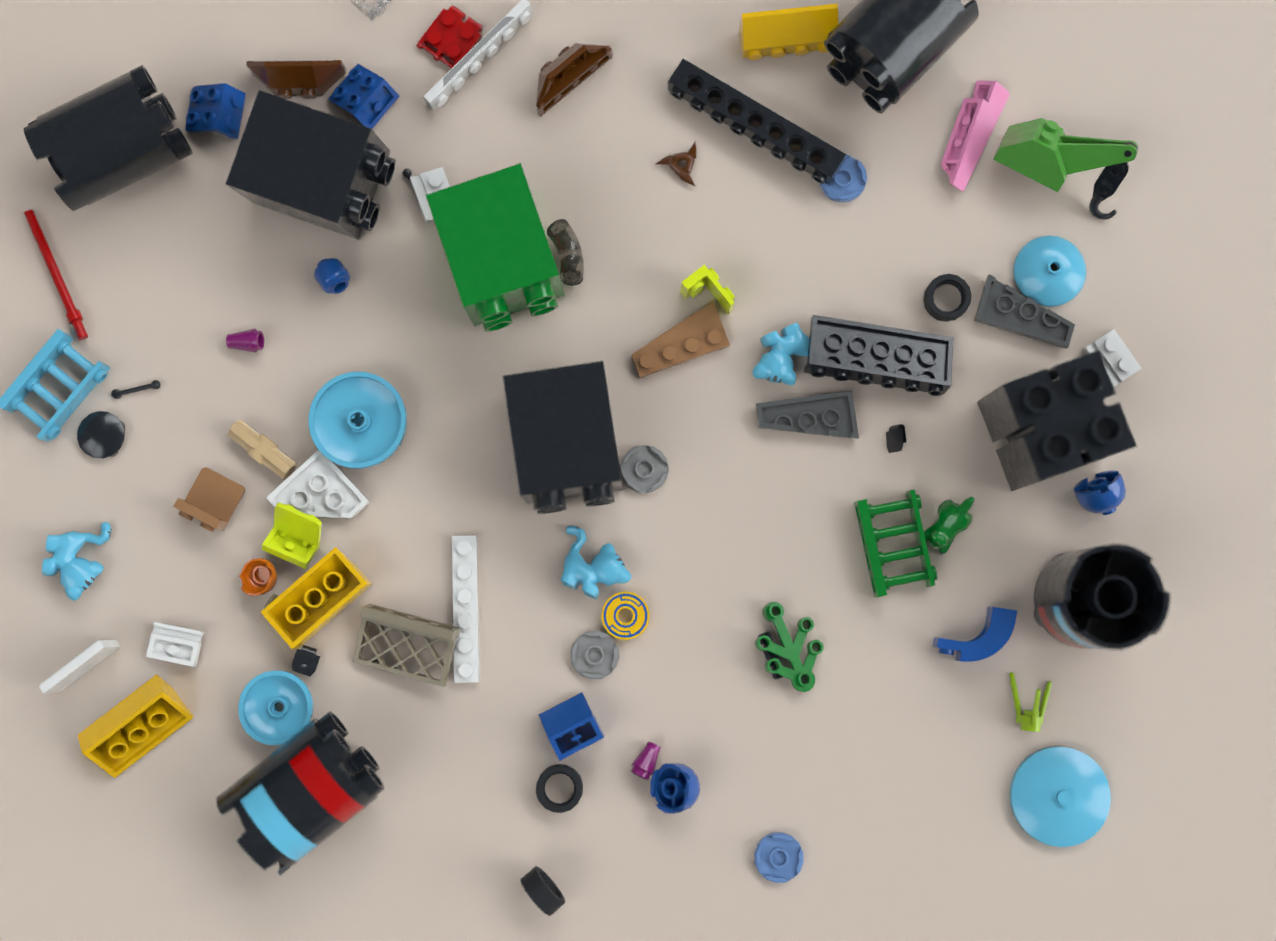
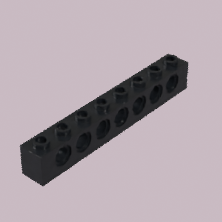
(689, 74)

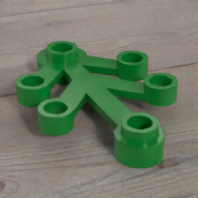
(790, 650)

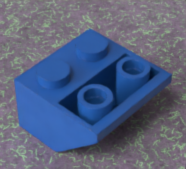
(571, 726)

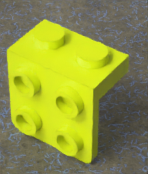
(293, 536)

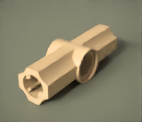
(262, 449)

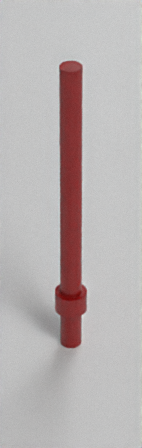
(73, 315)

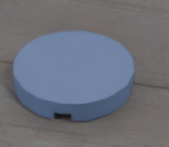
(846, 184)
(778, 857)

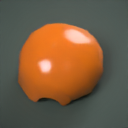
(258, 577)

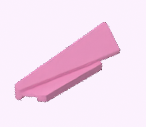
(972, 131)

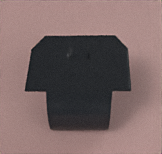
(898, 436)
(305, 661)

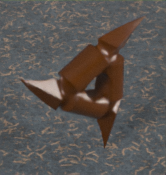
(684, 156)

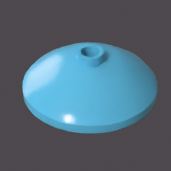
(1039, 281)
(259, 711)

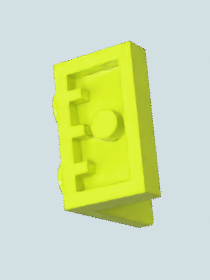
(703, 276)

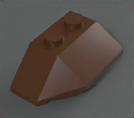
(568, 72)
(297, 77)

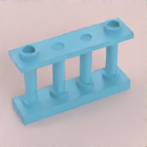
(30, 381)

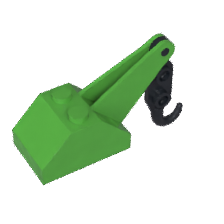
(1048, 155)

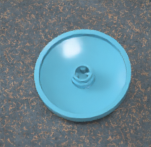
(357, 420)
(1060, 796)

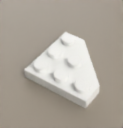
(320, 490)

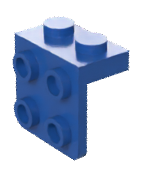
(215, 109)

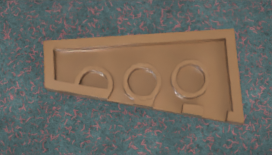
(687, 340)

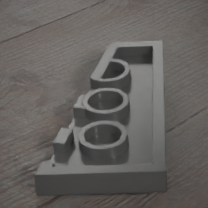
(1010, 311)
(817, 414)

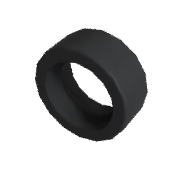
(957, 282)
(565, 806)
(542, 891)

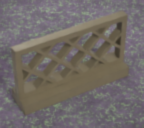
(406, 623)

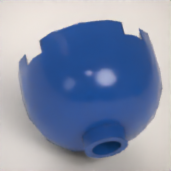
(1101, 494)
(674, 787)

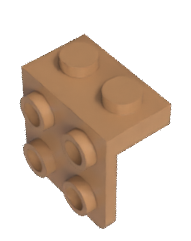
(211, 500)

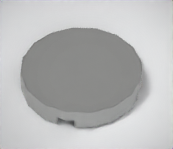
(644, 469)
(594, 655)

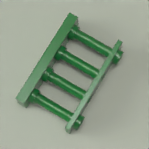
(876, 559)

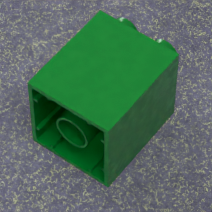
(496, 247)

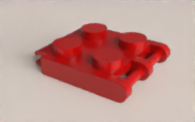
(451, 36)

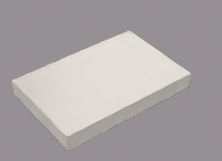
(79, 666)

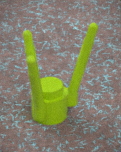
(1031, 719)

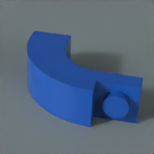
(995, 634)

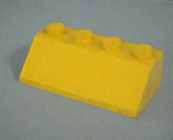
(786, 31)
(316, 598)
(134, 726)

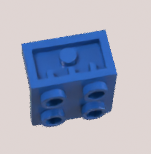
(364, 96)

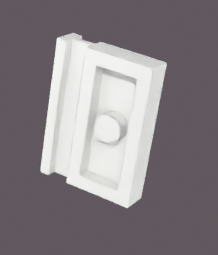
(425, 184)
(1116, 357)
(175, 644)

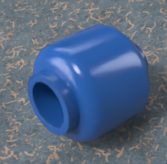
(332, 275)

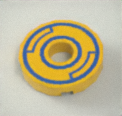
(629, 601)

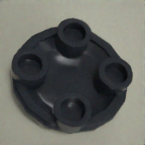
(101, 434)

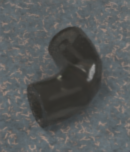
(569, 252)

